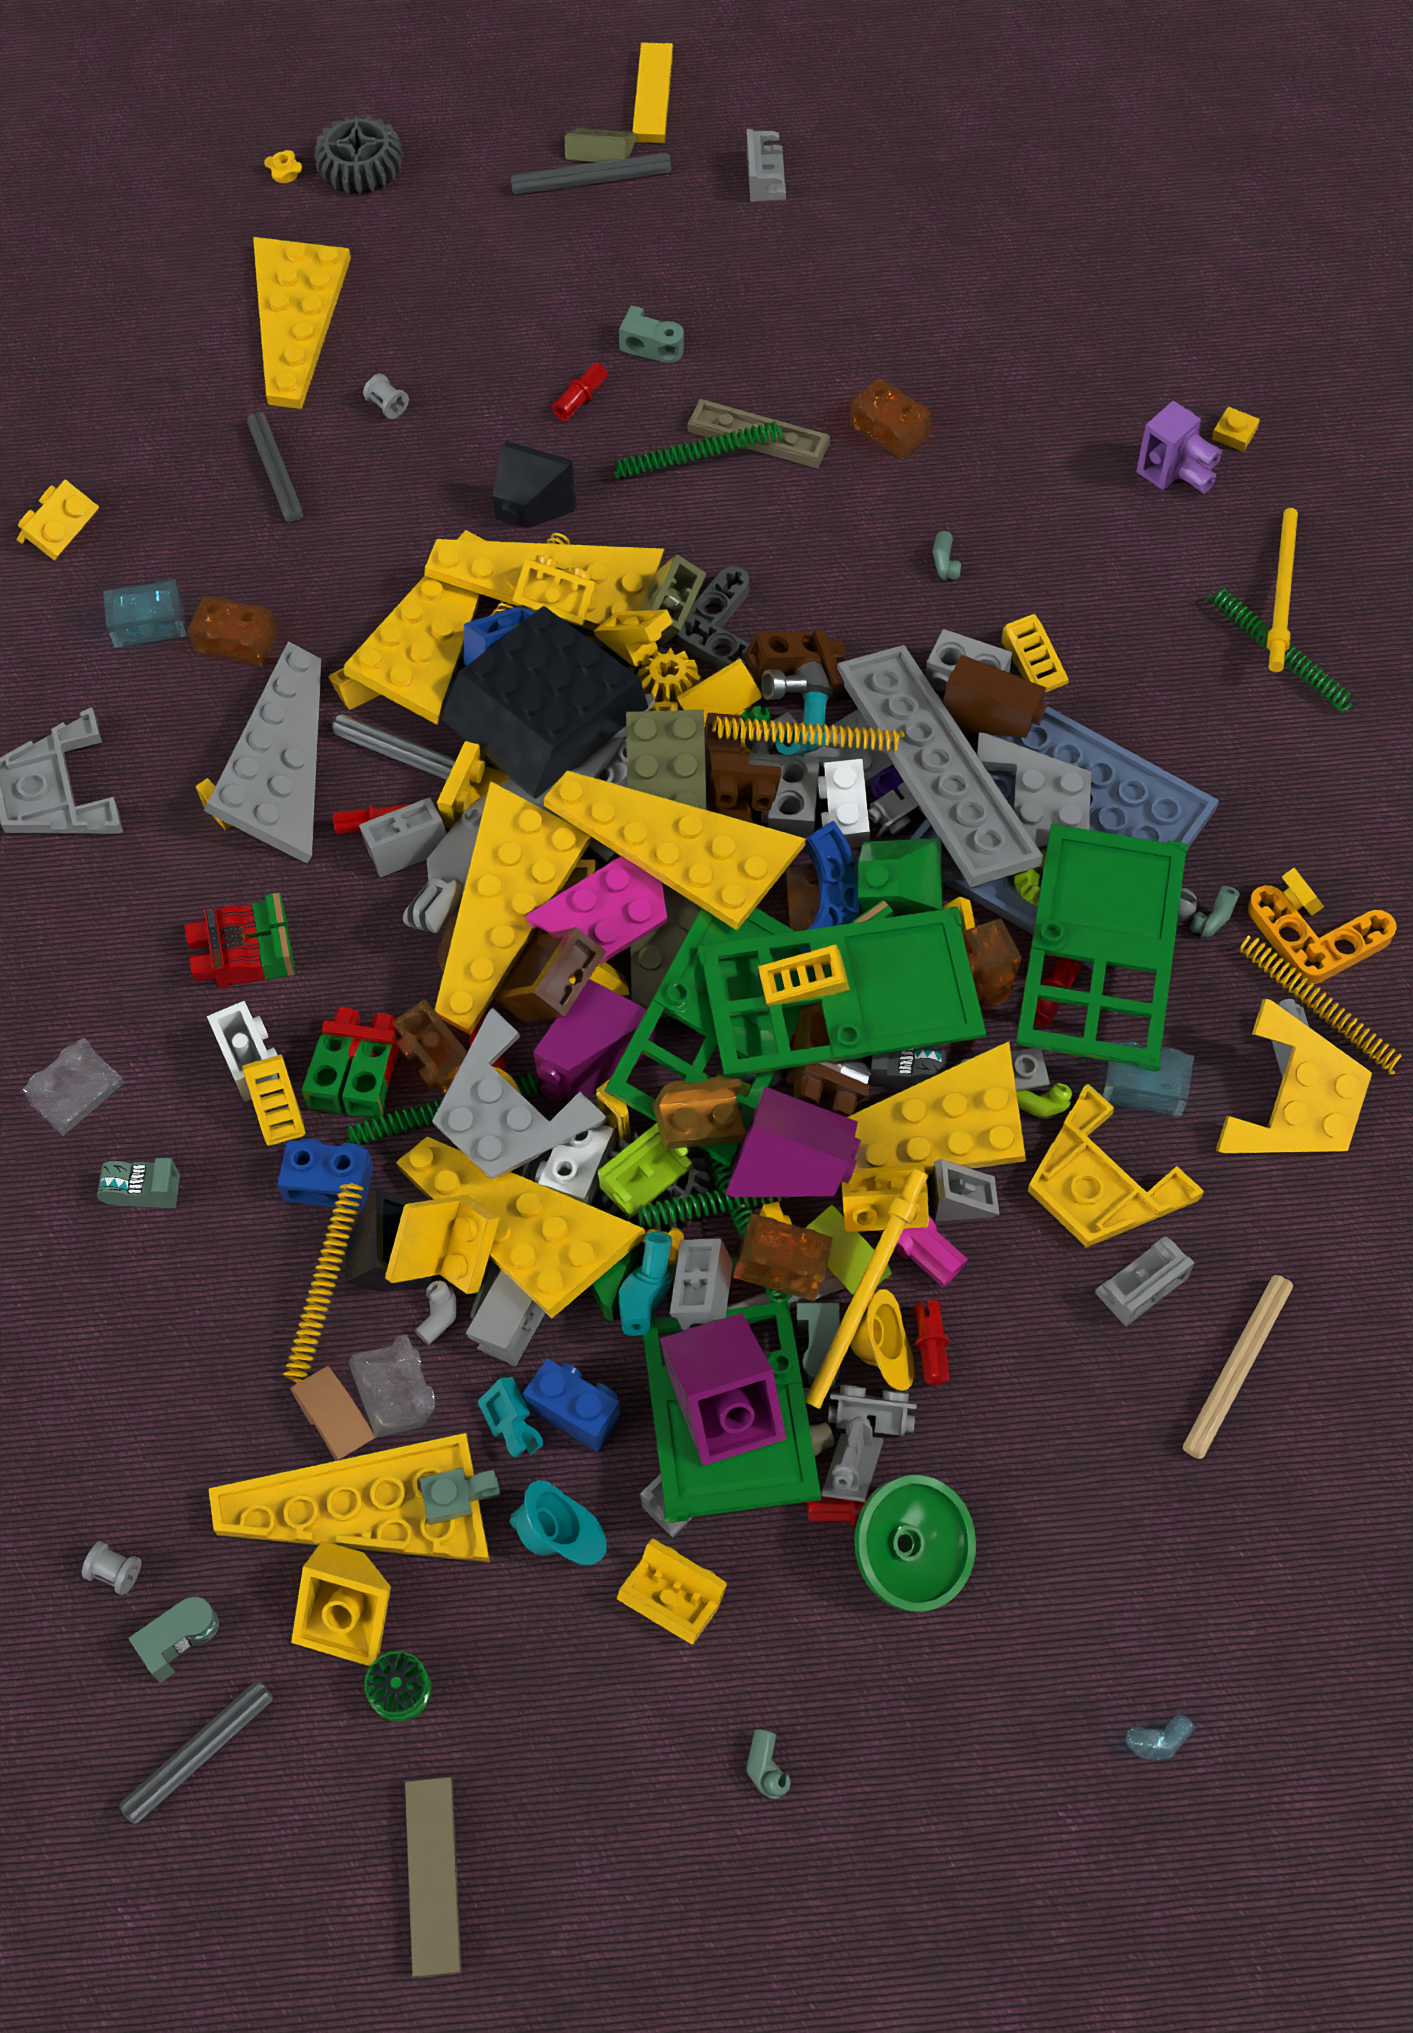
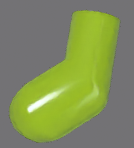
(1046, 1104)

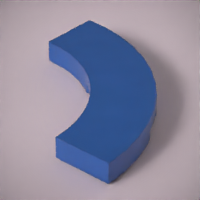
(835, 876)

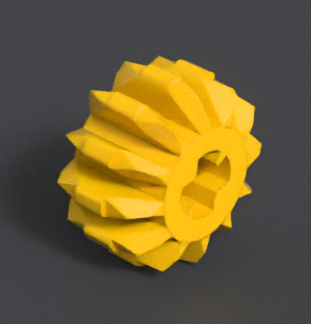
(668, 675)

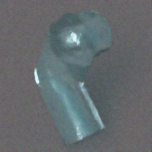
(1160, 1743)

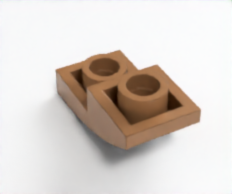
(332, 1412)

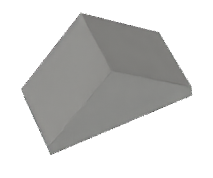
(962, 1193)

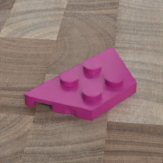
(608, 906)

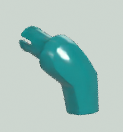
(813, 713)
(646, 1285)

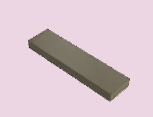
(797, 444)
(432, 1878)

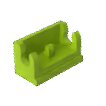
(642, 1172)
(848, 1250)

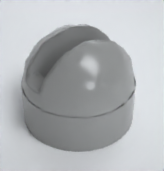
(1187, 905)

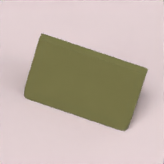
(598, 145)

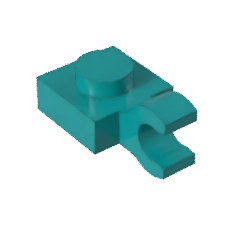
(505, 1415)

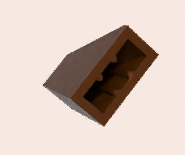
(992, 700)

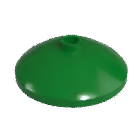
(936, 1539)

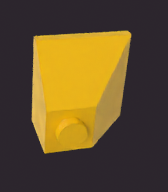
(341, 1604)

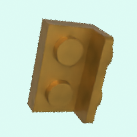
(699, 1113)

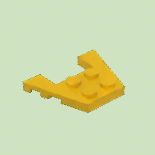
(1316, 1097)
(1090, 1190)

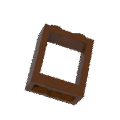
(540, 980)

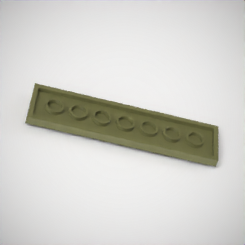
(666, 762)

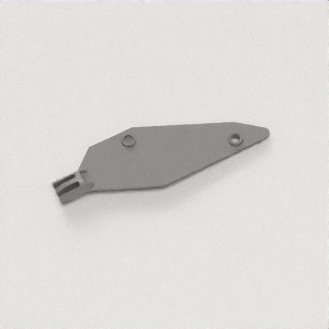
(452, 857)

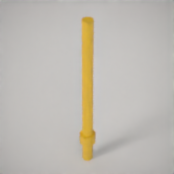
(1279, 637)
(902, 1212)

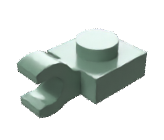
(450, 1494)

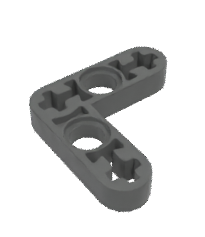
(711, 625)

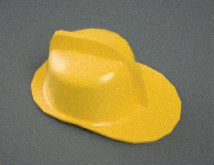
(883, 1341)

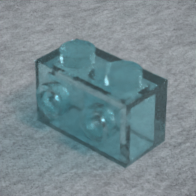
(144, 613)
(1148, 1090)

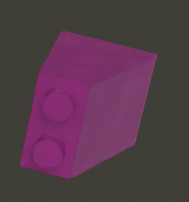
(587, 1043)
(793, 1150)
(724, 1388)

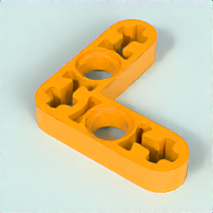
(1321, 948)

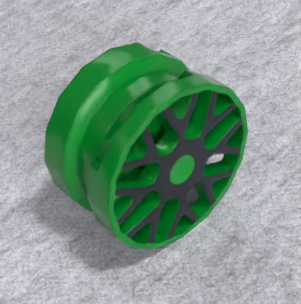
(397, 1686)

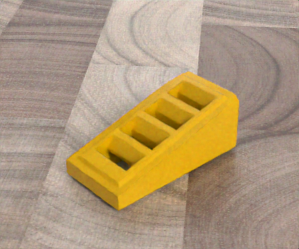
(1028, 633)
(800, 963)
(281, 1123)

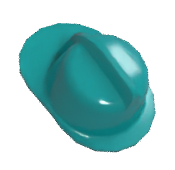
(557, 1524)

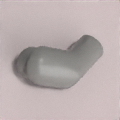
(442, 1311)

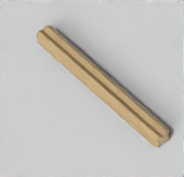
(1237, 1367)

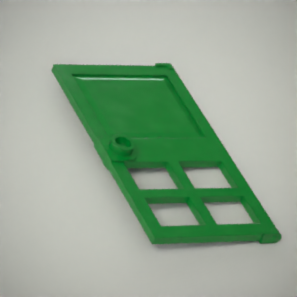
(1111, 906)
(904, 982)
(686, 998)
(752, 1480)

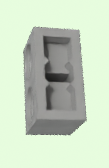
(949, 650)
(795, 797)

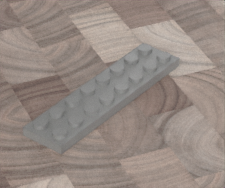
(940, 767)

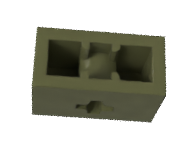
(674, 590)

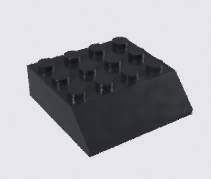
(541, 701)

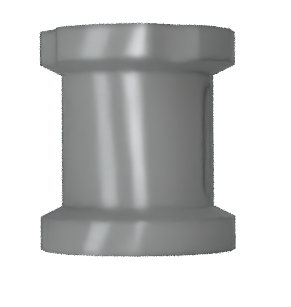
(385, 396)
(111, 1568)

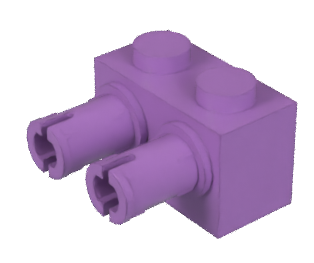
(1172, 448)

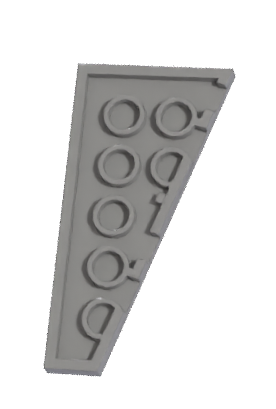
(273, 767)

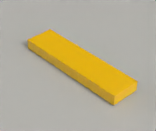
(653, 92)

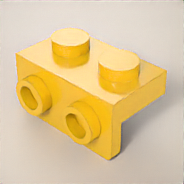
(58, 519)
(673, 1591)

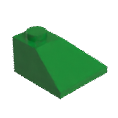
(901, 874)

